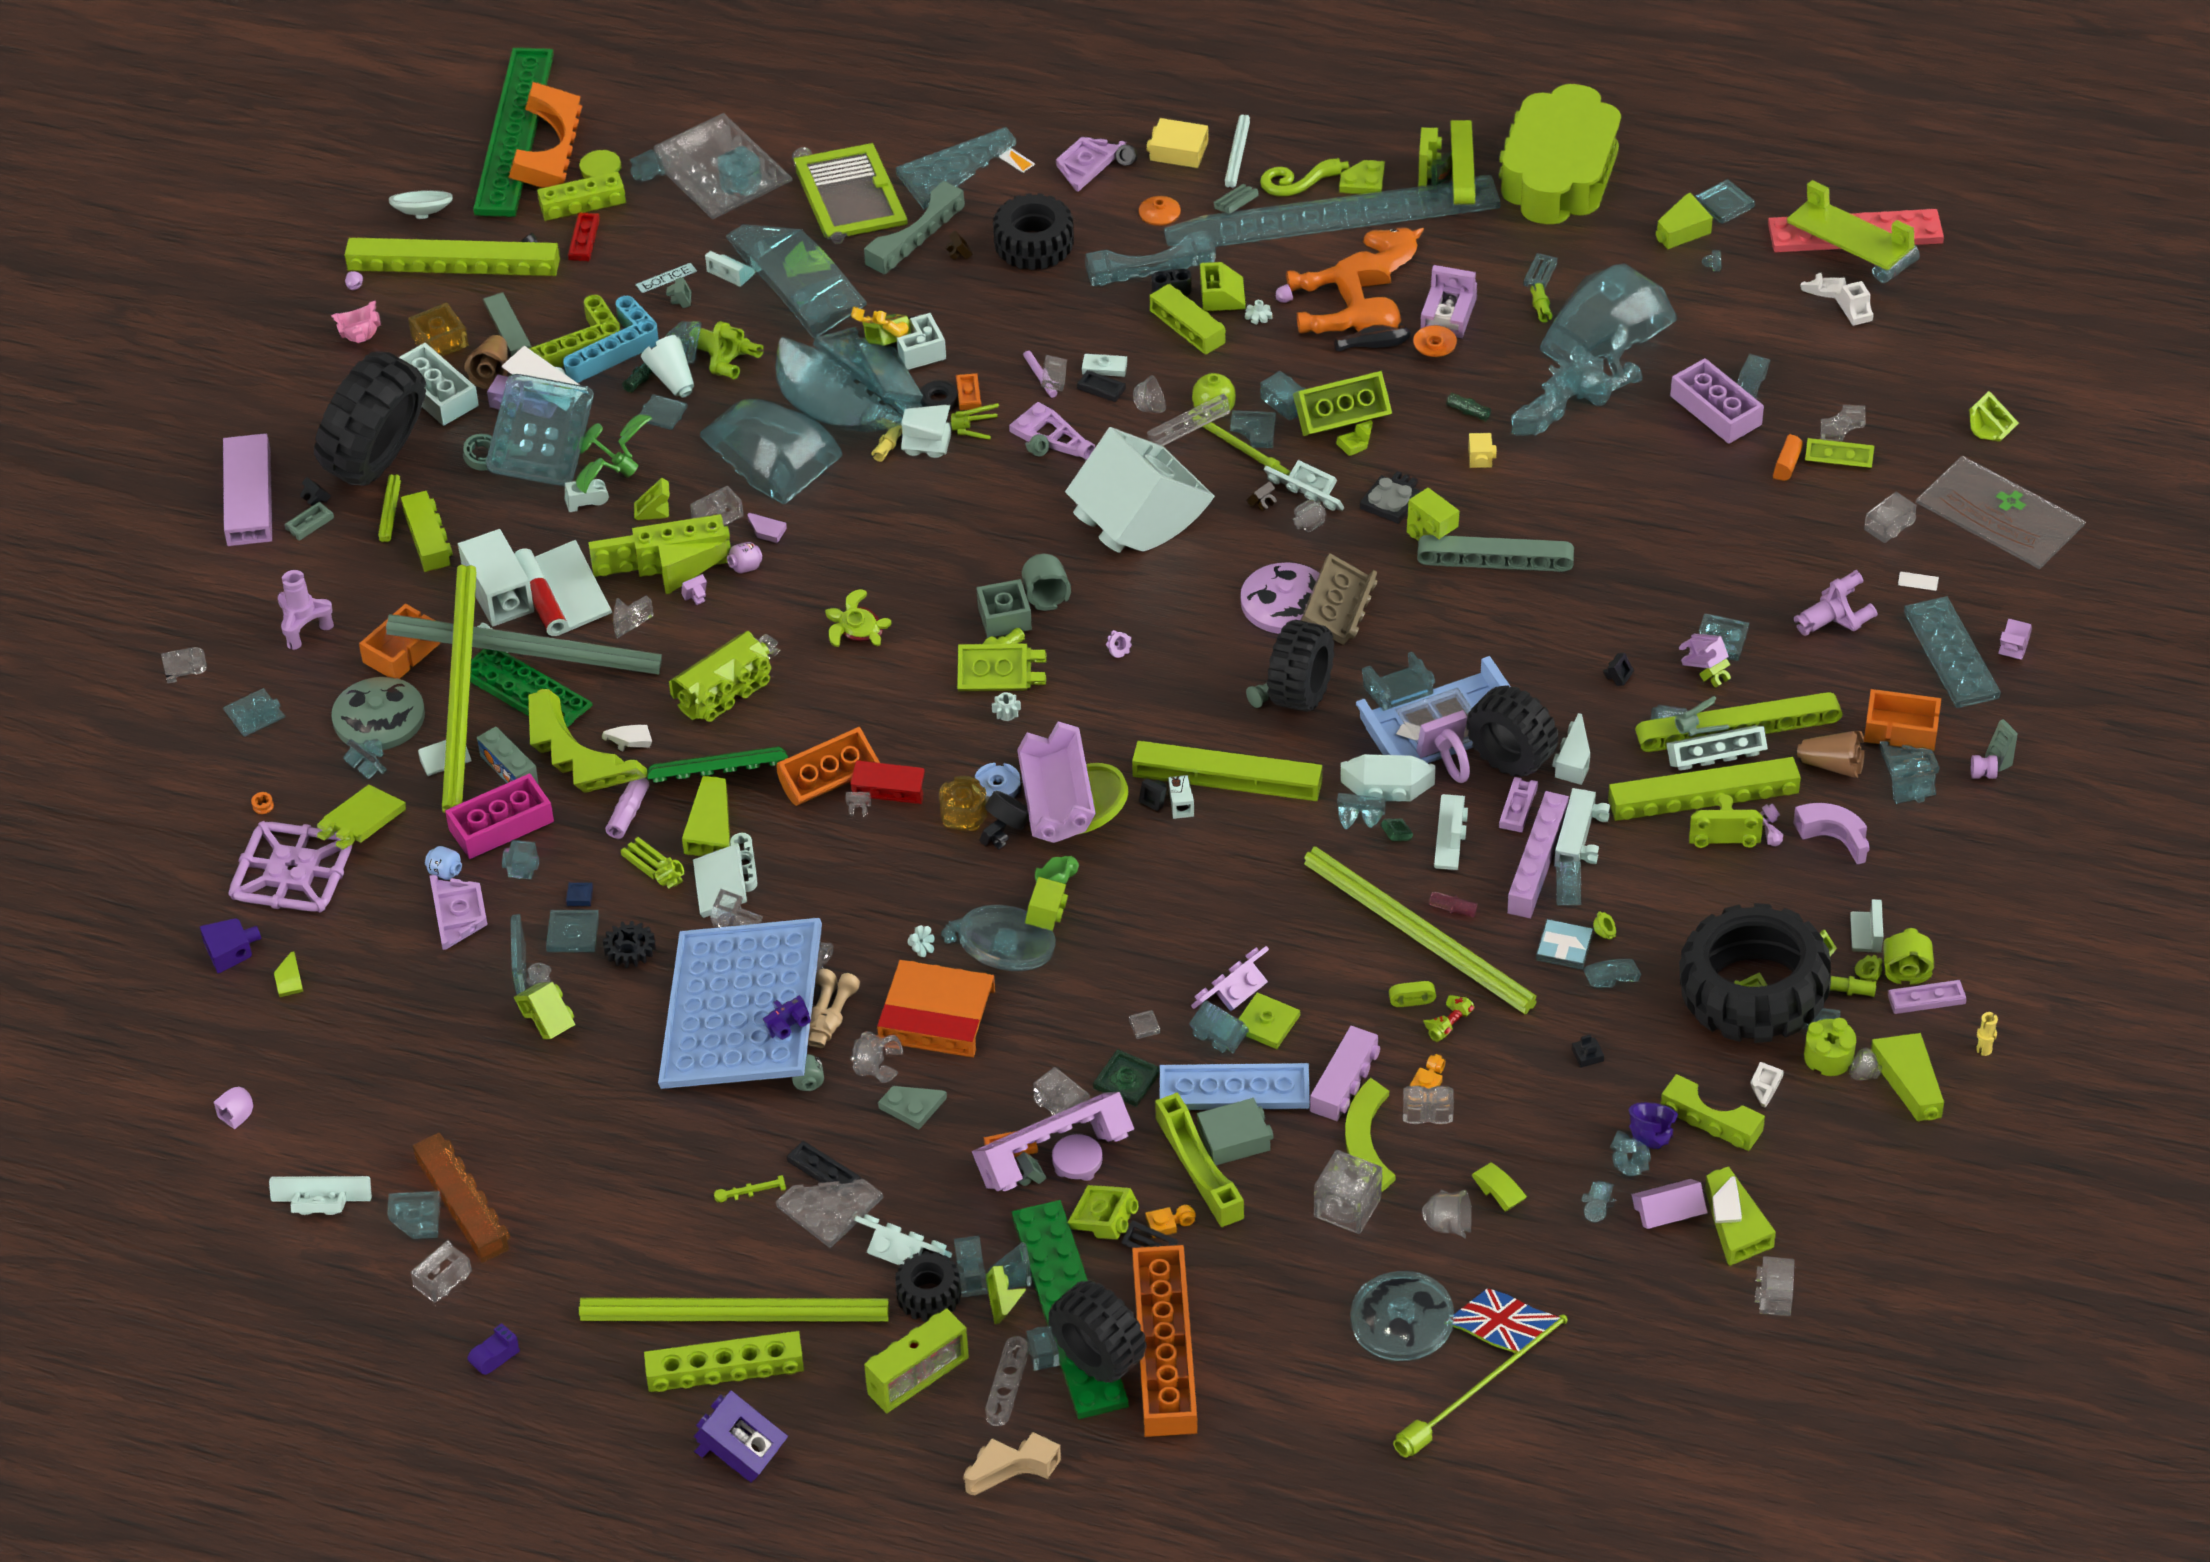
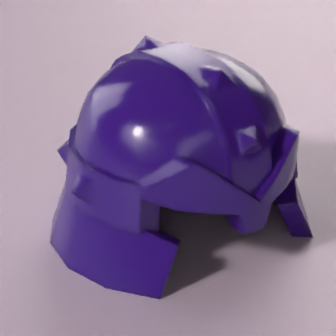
(1652, 1123)

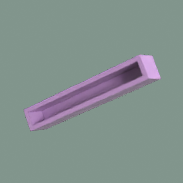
(1537, 855)

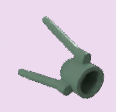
(1688, 721)

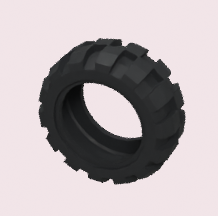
(369, 418)
(1762, 1010)

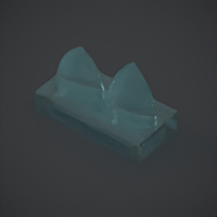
(1350, 806)

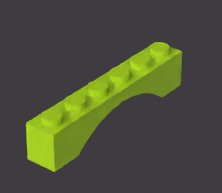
(1214, 1187)

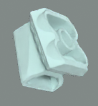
(926, 431)

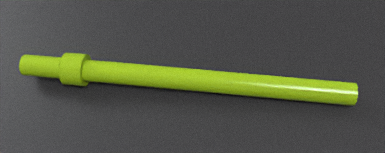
(1270, 462)

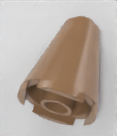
(486, 362)
(1834, 753)

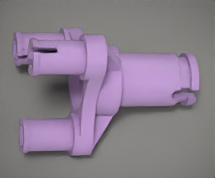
(1835, 607)
(301, 608)

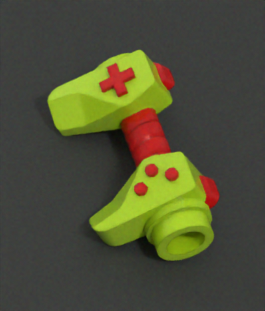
(1442, 1025)

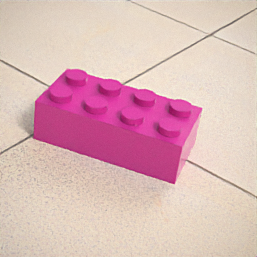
(499, 816)

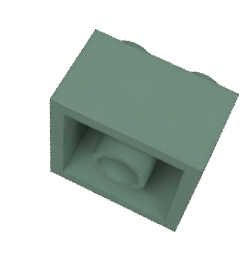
(1003, 608)

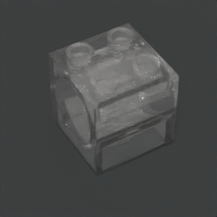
(1347, 1191)

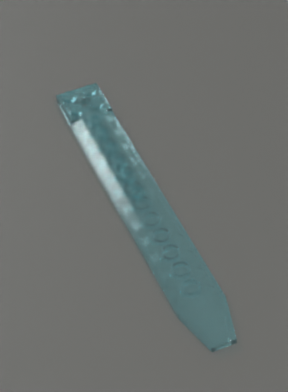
(1335, 213)

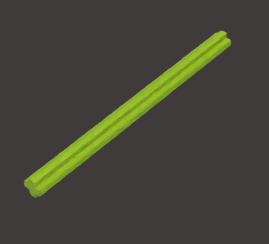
(459, 687)
(1420, 930)
(735, 1309)

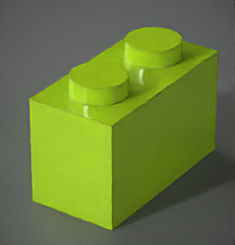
(1046, 904)

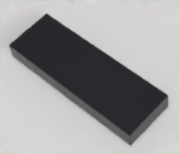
(820, 1165)

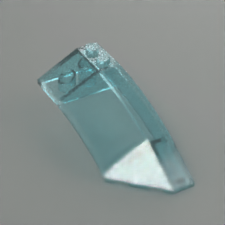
(798, 274)

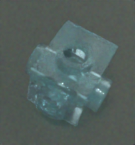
(1639, 1160)

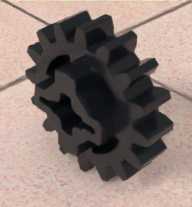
(629, 944)

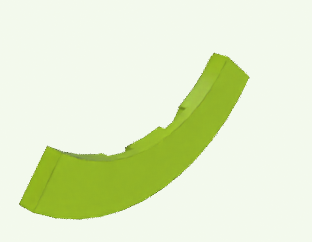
(1359, 1123)

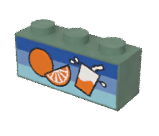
(504, 756)

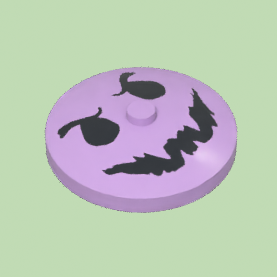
(1277, 594)

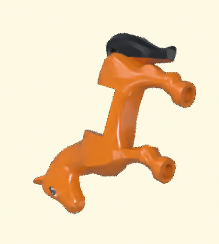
(1374, 318)

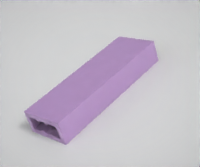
(247, 489)

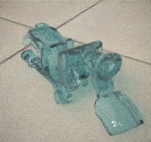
(1581, 379)

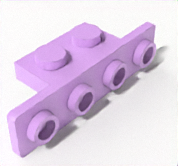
(1238, 985)

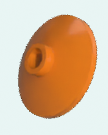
(1159, 210)
(1435, 341)

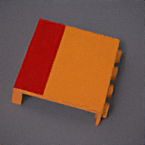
(935, 1007)

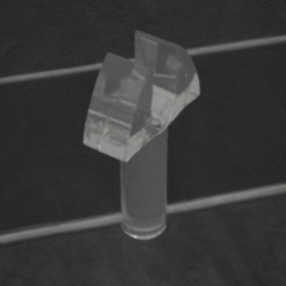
(770, 643)

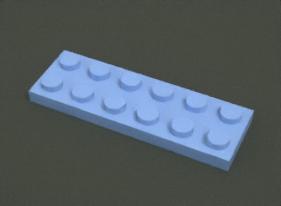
(1223, 1084)

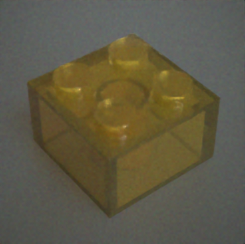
(439, 329)

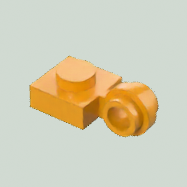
(1430, 1078)
(1165, 1222)

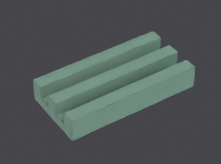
(1236, 199)
(311, 523)

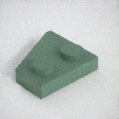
(912, 1104)

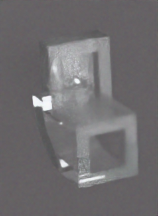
(728, 911)

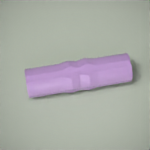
(626, 808)

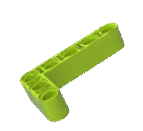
(602, 325)

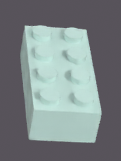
(447, 390)

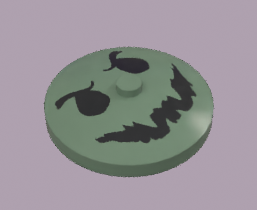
(378, 710)

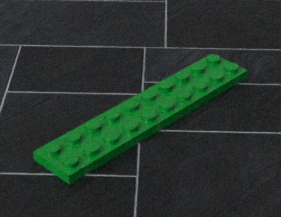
(1054, 1271)

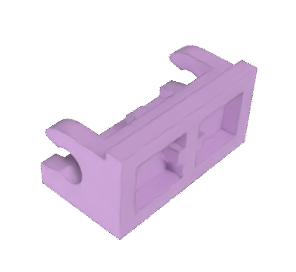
(1704, 651)

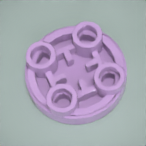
(1077, 1157)

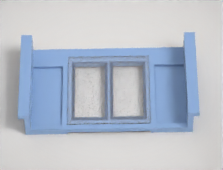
(1443, 702)

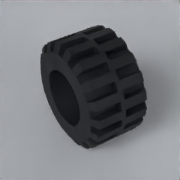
(924, 1270)

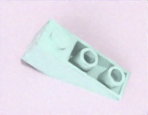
(1574, 757)

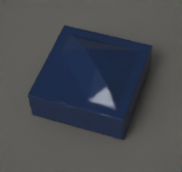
(579, 894)

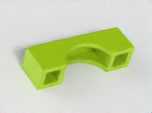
(1736, 1126)

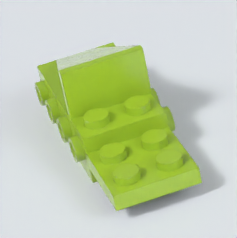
(676, 556)

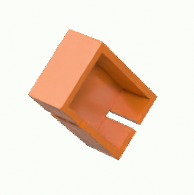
(392, 653)
(1902, 719)

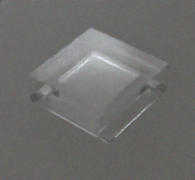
(1144, 1024)

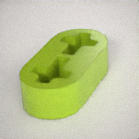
(1412, 994)

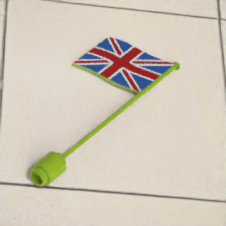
(1499, 1322)

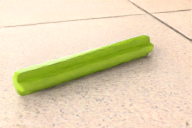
(389, 508)

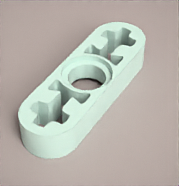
(749, 855)

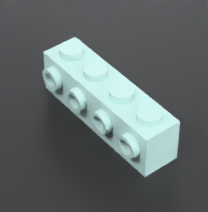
(1717, 746)

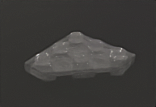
(830, 1207)

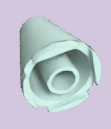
(670, 365)

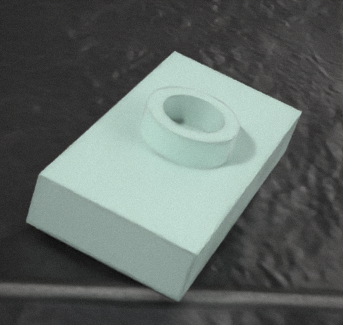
(1105, 364)

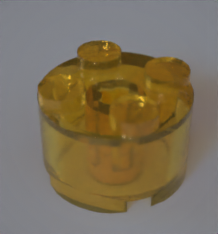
(963, 803)

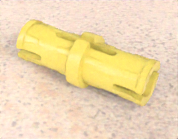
(886, 443)
(1987, 1033)

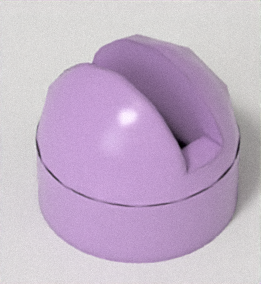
(353, 280)
(1284, 294)

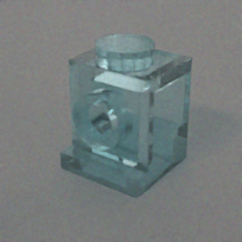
(646, 166)

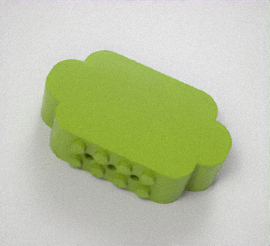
(1559, 154)

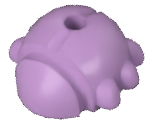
(1122, 644)

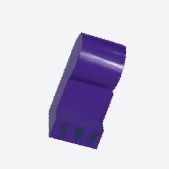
(494, 1350)

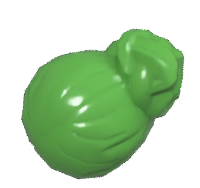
(1058, 869)

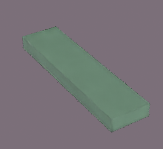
(506, 322)

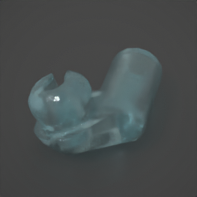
(949, 931)

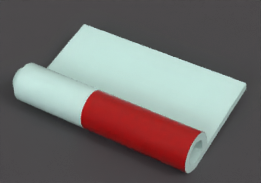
(563, 588)

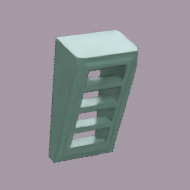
(2003, 747)

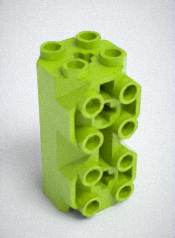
(711, 683)

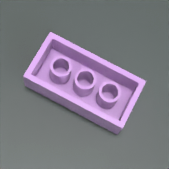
(1717, 400)

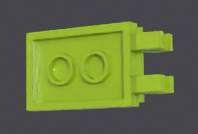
(998, 667)
(360, 816)

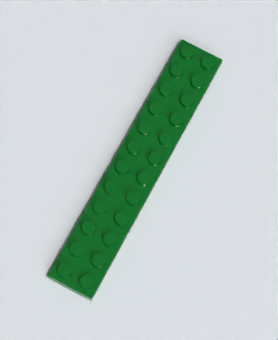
(512, 130)

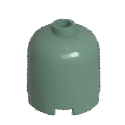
(1045, 582)

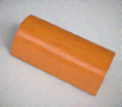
(1788, 458)

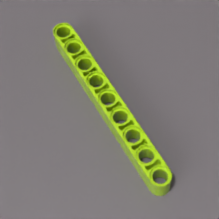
(1773, 715)

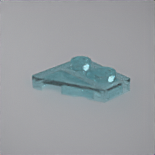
(1908, 760)

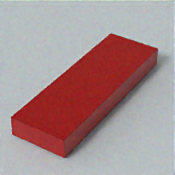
(583, 236)

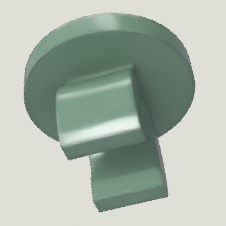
(1038, 445)

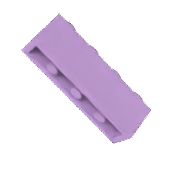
(1344, 1073)

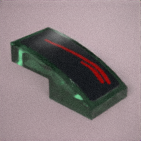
(1441, 169)

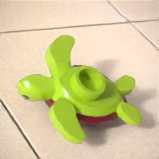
(856, 622)

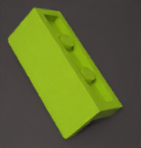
(1839, 452)

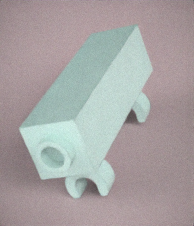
(1576, 827)

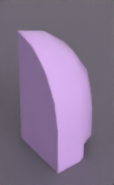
(234, 1106)

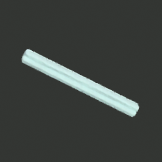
(1237, 151)

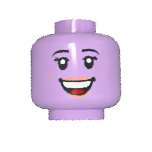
(744, 557)

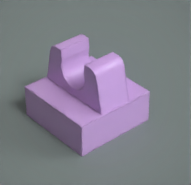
(695, 589)

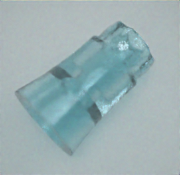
(1885, 275)

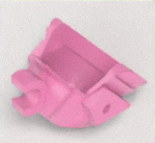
(358, 324)

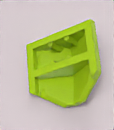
(1991, 419)

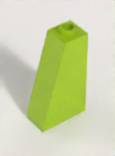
(709, 819)
(1910, 1074)
(1741, 1238)

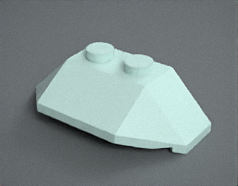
(1388, 776)

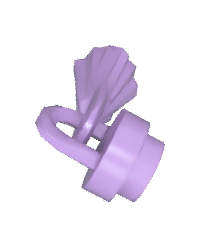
(1773, 836)

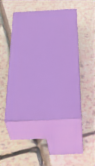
(1670, 1203)

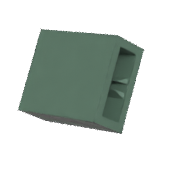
(1234, 1131)

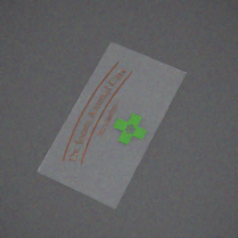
(2000, 512)

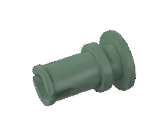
(1257, 695)

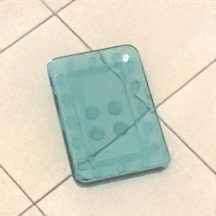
(539, 429)

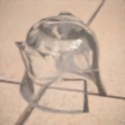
(868, 1055)
(1448, 1212)

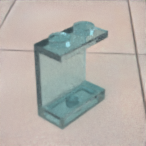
(1399, 686)

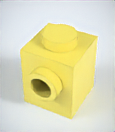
(1481, 450)

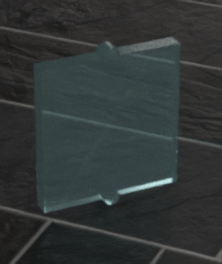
(663, 411)

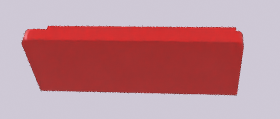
(888, 781)

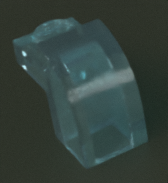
(970, 1266)

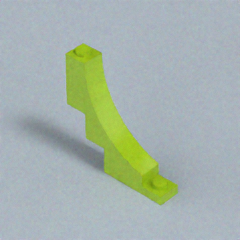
(590, 768)

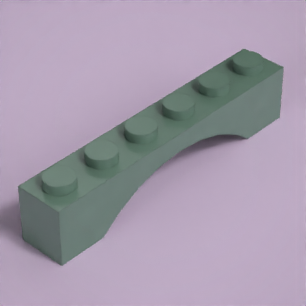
(889, 250)

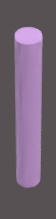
(1038, 371)

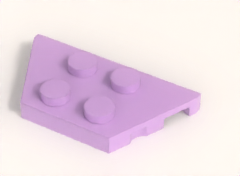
(1086, 160)
(458, 909)

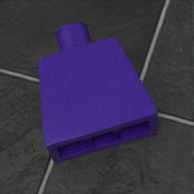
(228, 942)

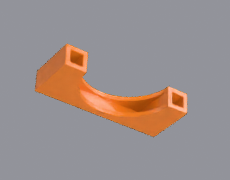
(560, 111)

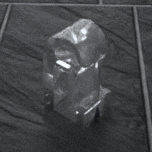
(183, 663)

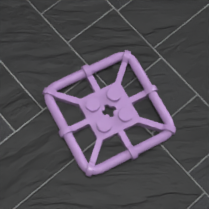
(277, 872)

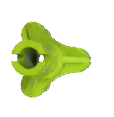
(724, 346)

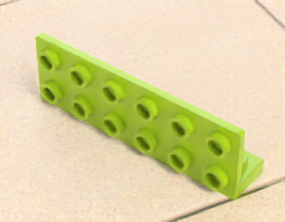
(1851, 232)

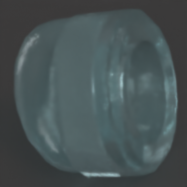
(1716, 260)

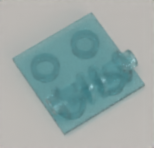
(254, 712)

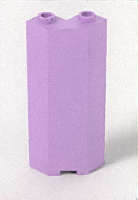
(1056, 783)

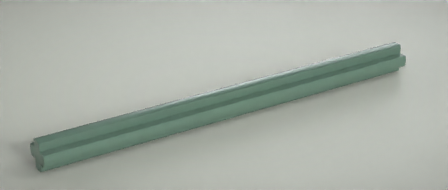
(528, 644)

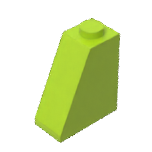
(1684, 223)

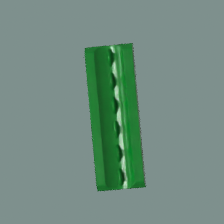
(514, 681)
(706, 765)

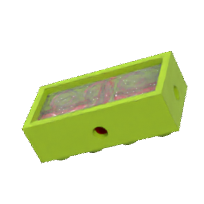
(916, 1360)

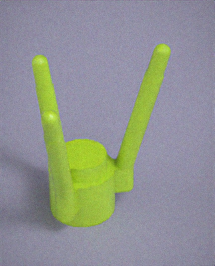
(961, 420)

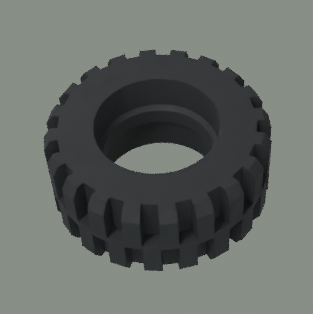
(1030, 214)
(1300, 665)
(1512, 730)
(1097, 1331)

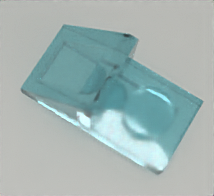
(689, 334)

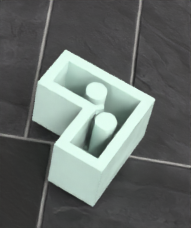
(924, 343)

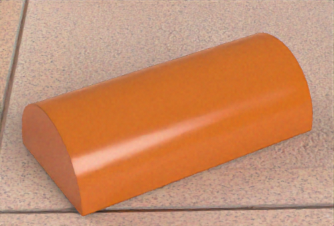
(824, 766)

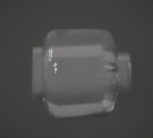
(1309, 515)

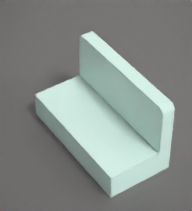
(728, 268)
(1867, 929)

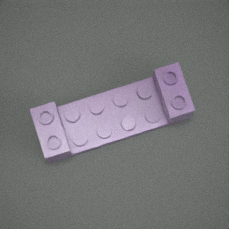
(1104, 1112)

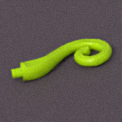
(1324, 169)

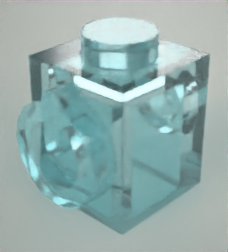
(520, 859)

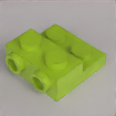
(1428, 152)
(1104, 1211)

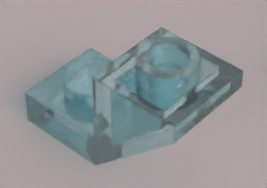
(1753, 374)

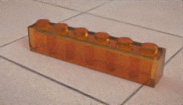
(461, 1197)

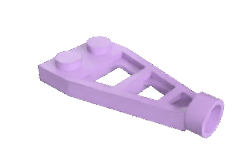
(1037, 417)

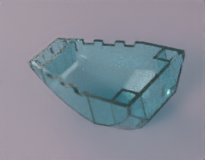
(1603, 303)
(828, 391)
(772, 446)

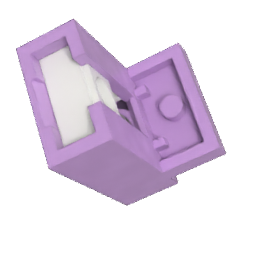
(1450, 299)

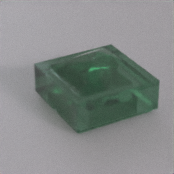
(1396, 829)

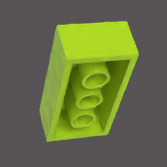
(1342, 403)

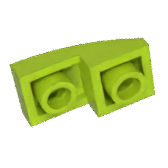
(1503, 1188)

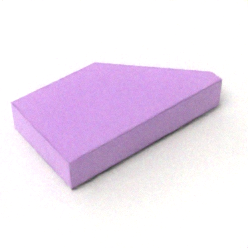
(767, 528)

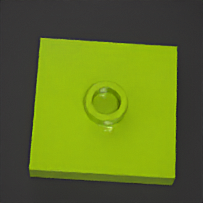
(1268, 1020)

